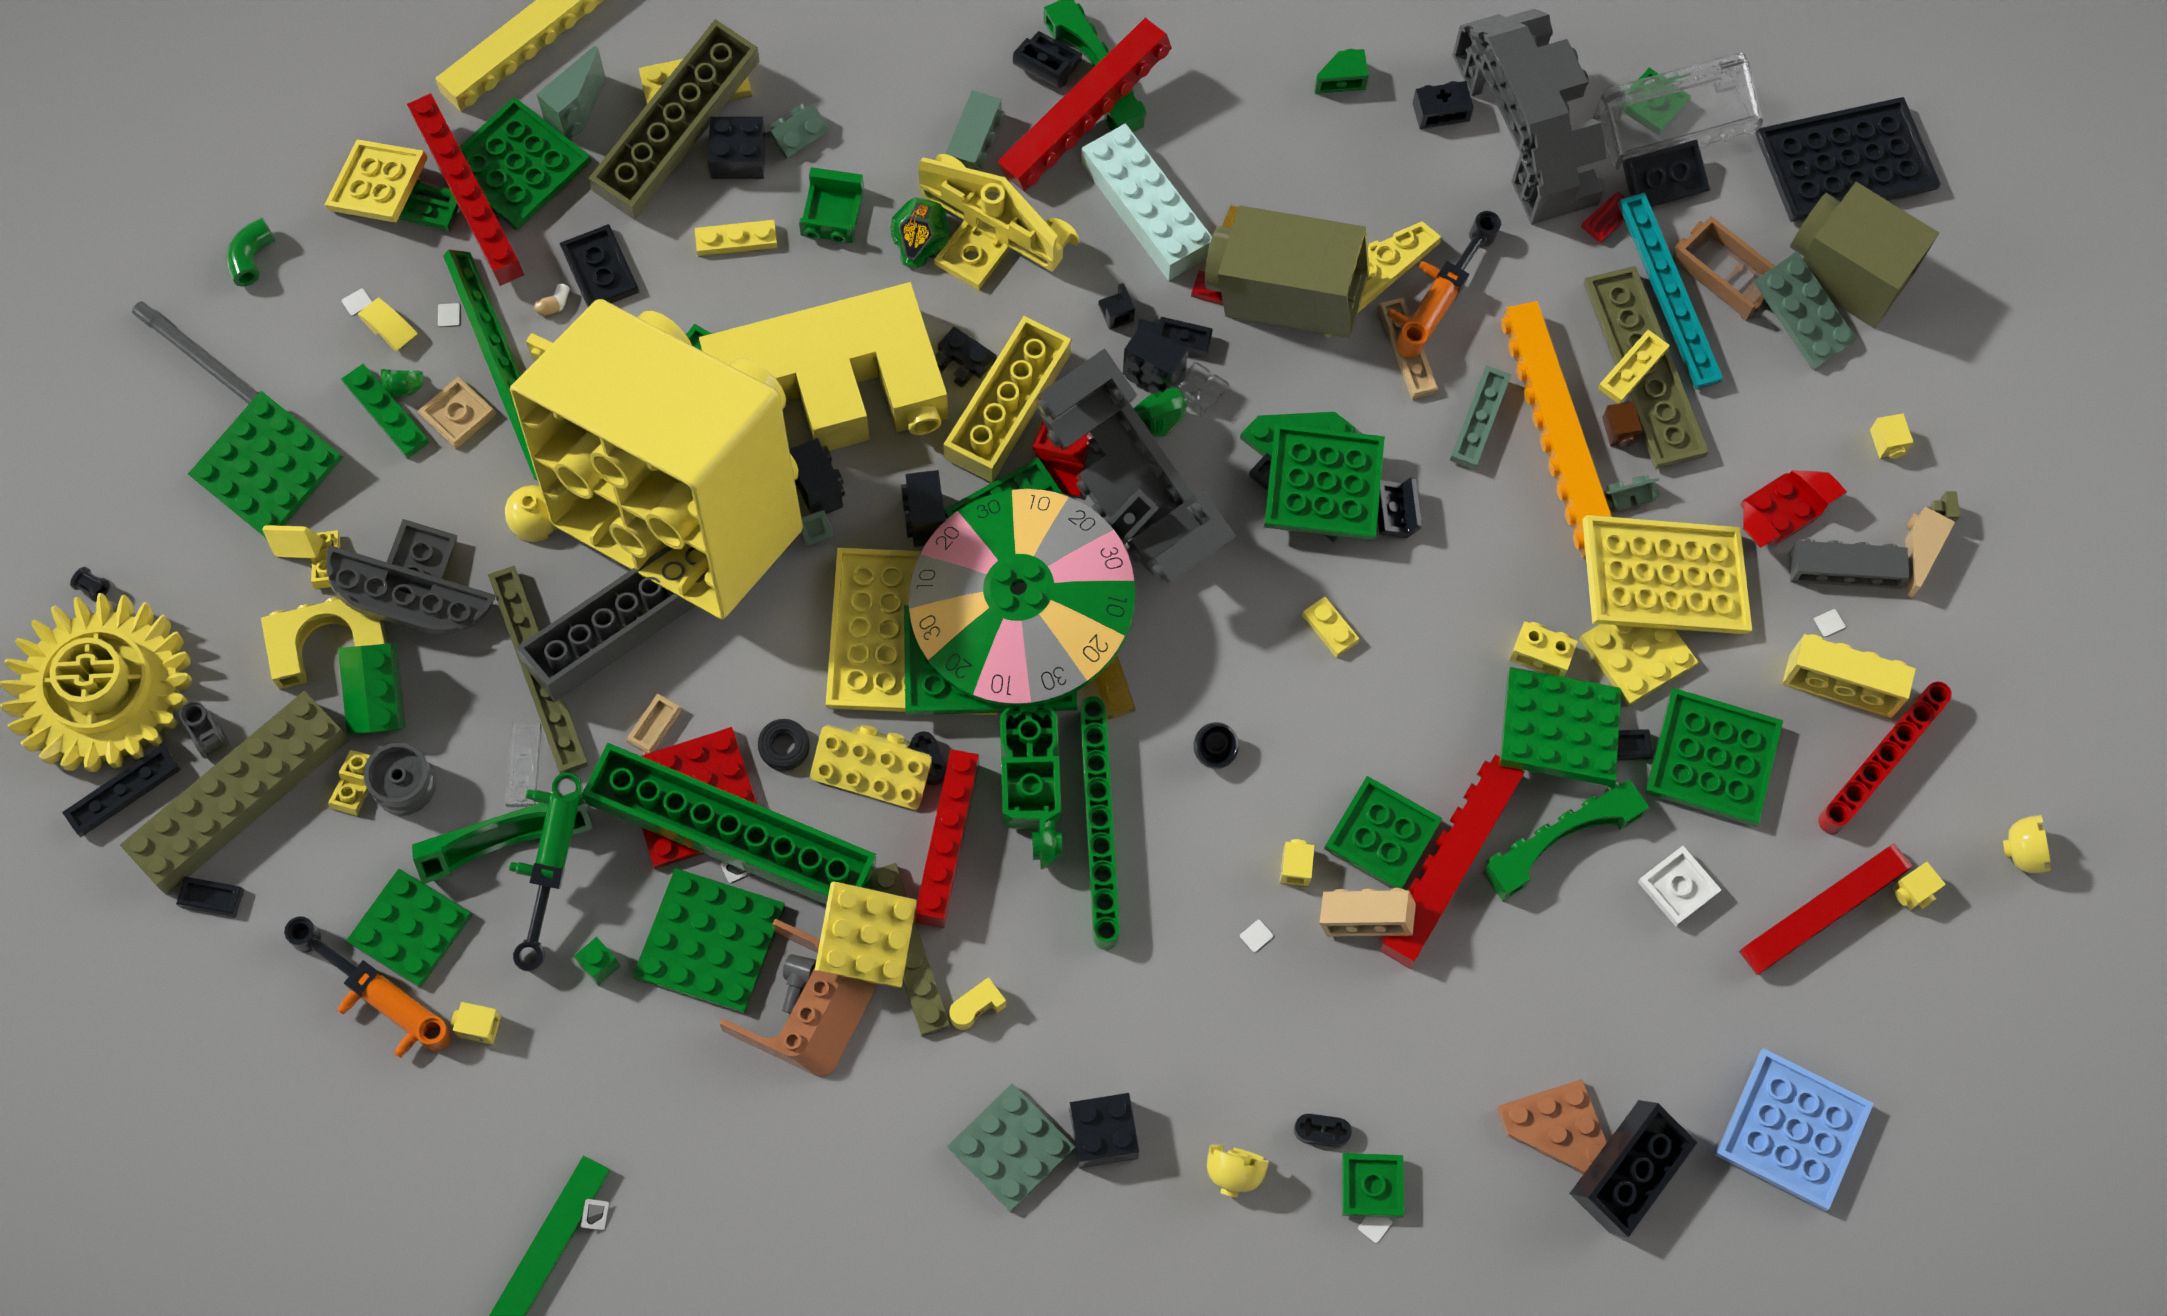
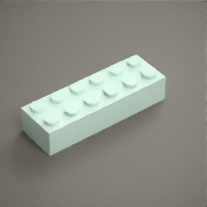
(1146, 201)

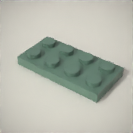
(1805, 310)

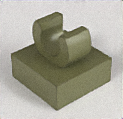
(1947, 506)

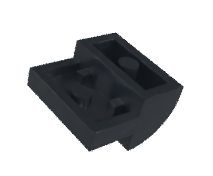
(1047, 59)

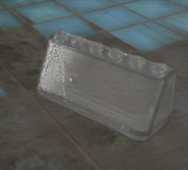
(1679, 106)

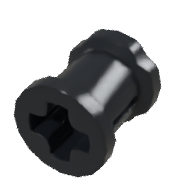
(89, 583)

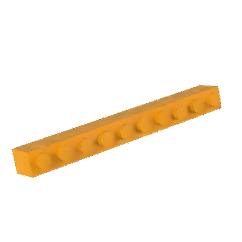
(1554, 417)

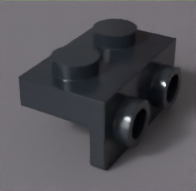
(1399, 509)

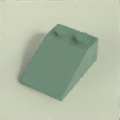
(572, 95)

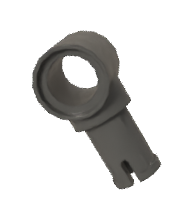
(797, 973)

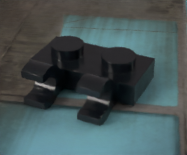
(965, 351)

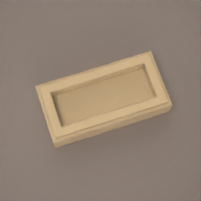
(654, 724)

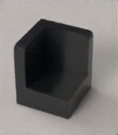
(1117, 308)

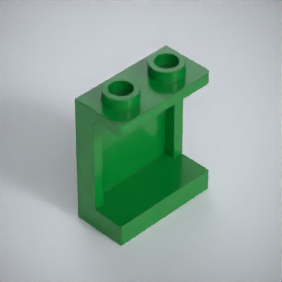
(832, 205)

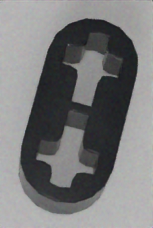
(934, 752)
(1322, 1137)

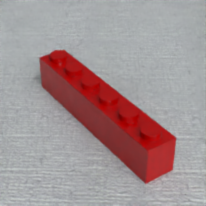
(947, 838)

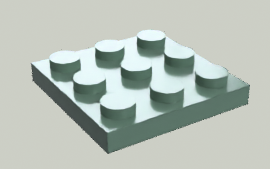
(1011, 1147)

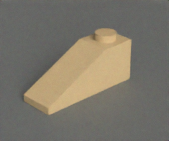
(1924, 543)

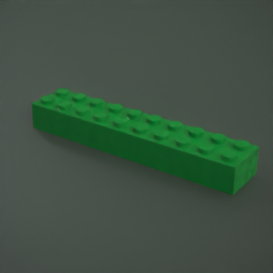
(724, 825)

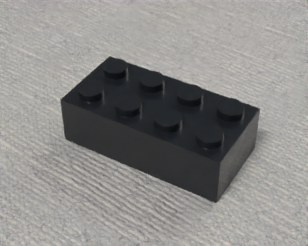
(1633, 1168)

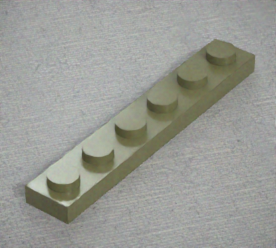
(918, 973)

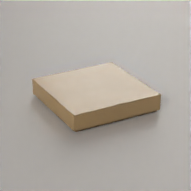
(456, 412)

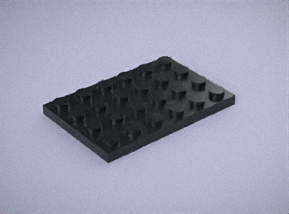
(1834, 150)

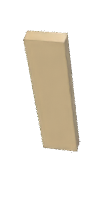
(1415, 370)

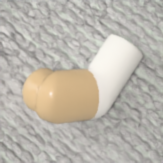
(554, 303)

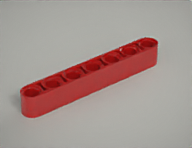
(1876, 765)
(1825, 909)

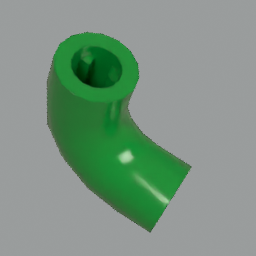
(243, 250)

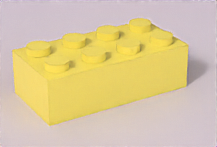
(1849, 675)

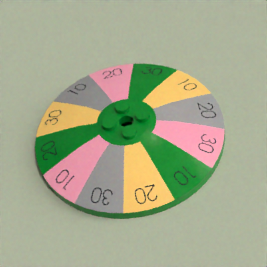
(1030, 643)

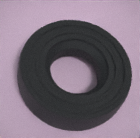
(786, 761)

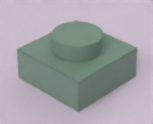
(816, 528)

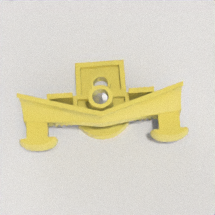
(993, 221)

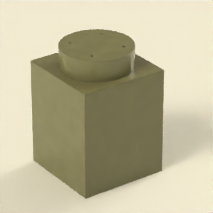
(1862, 250)

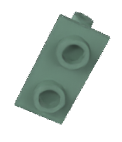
(1642, 490)

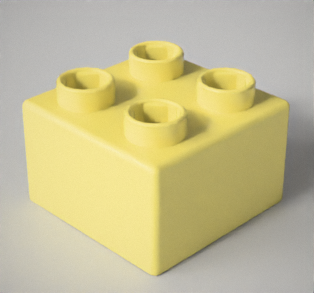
(661, 449)

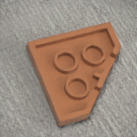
(1557, 1124)

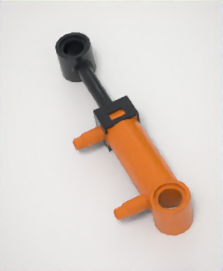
(1444, 290)
(374, 988)

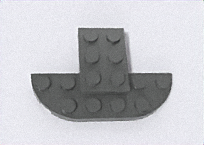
(410, 584)

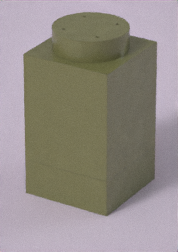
(1289, 270)

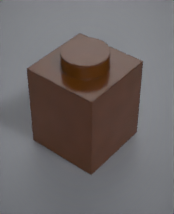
(1622, 424)

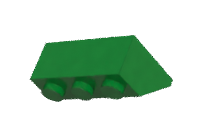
(371, 688)

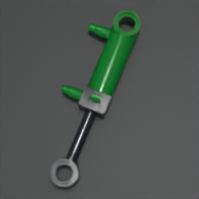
(550, 858)

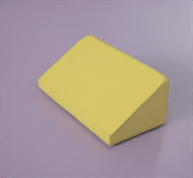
(293, 541)

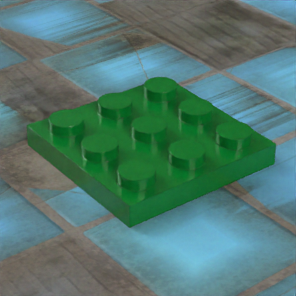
(1383, 833)
(409, 928)

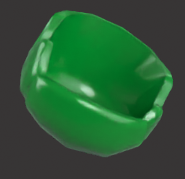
(401, 382)

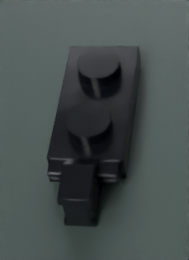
(1188, 335)

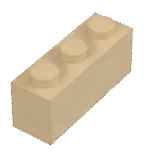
(1367, 913)

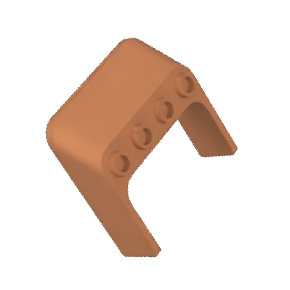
(820, 1019)

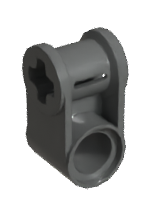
(205, 732)

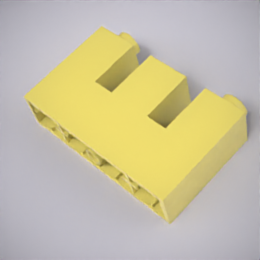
(832, 347)

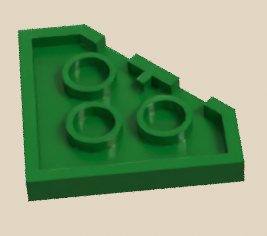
(1260, 432)

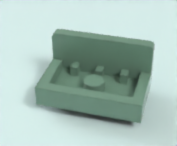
(798, 130)

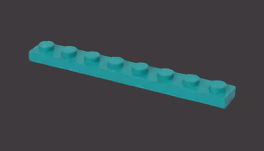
(1670, 291)

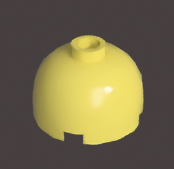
(528, 515)
(2028, 845)
(1235, 1169)

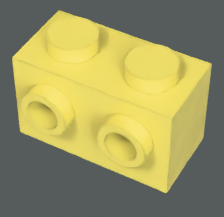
(1543, 649)

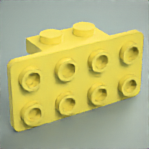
(871, 764)

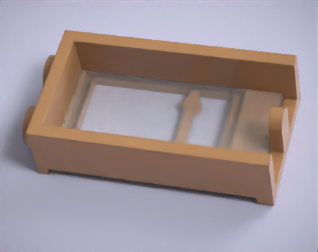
(1723, 265)

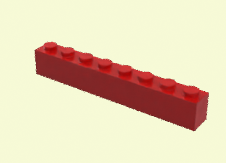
(1085, 104)
(465, 189)
(1454, 856)

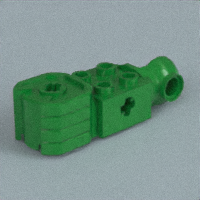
(1032, 777)

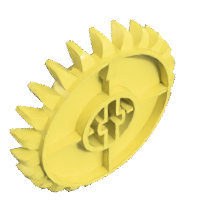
(97, 684)

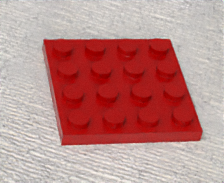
(709, 759)

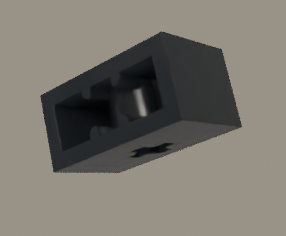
(1442, 104)

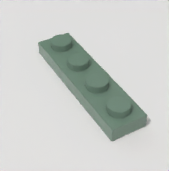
(1480, 417)

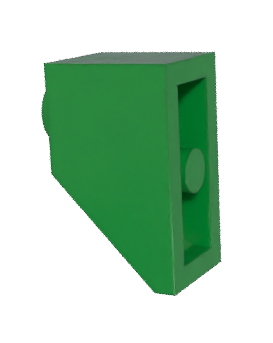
(1343, 73)

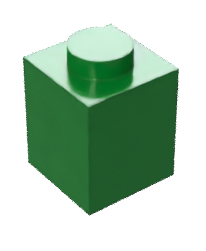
(597, 961)

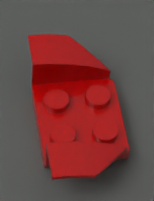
(1060, 464)
(1788, 505)

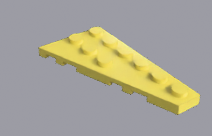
(1395, 257)

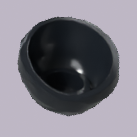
(1216, 745)

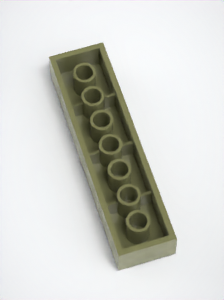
(674, 119)
(234, 792)

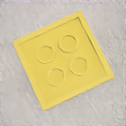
(376, 180)
(1638, 657)
(865, 934)

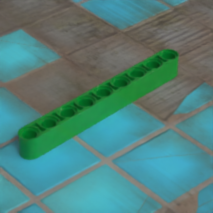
(1099, 834)

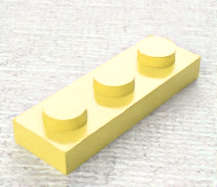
(736, 237)
(1633, 367)

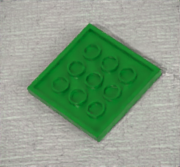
(521, 162)
(265, 464)
(1324, 482)
(1560, 726)
(1714, 757)
(709, 941)

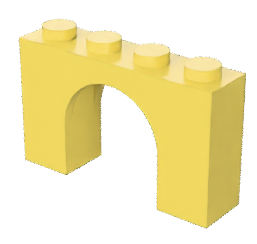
(288, 630)

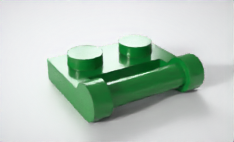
(430, 211)

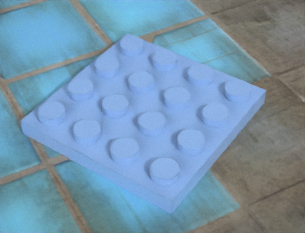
(1794, 1129)

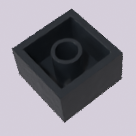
(736, 147)
(1154, 360)
(817, 479)
(922, 505)
(1104, 1130)

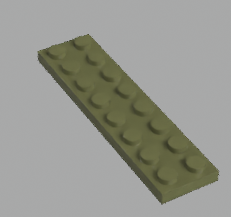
(1659, 398)

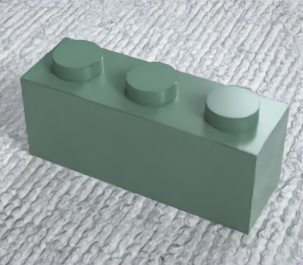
(976, 130)

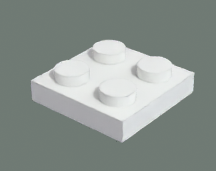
(1679, 885)

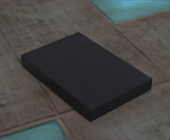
(1667, 173)
(599, 266)

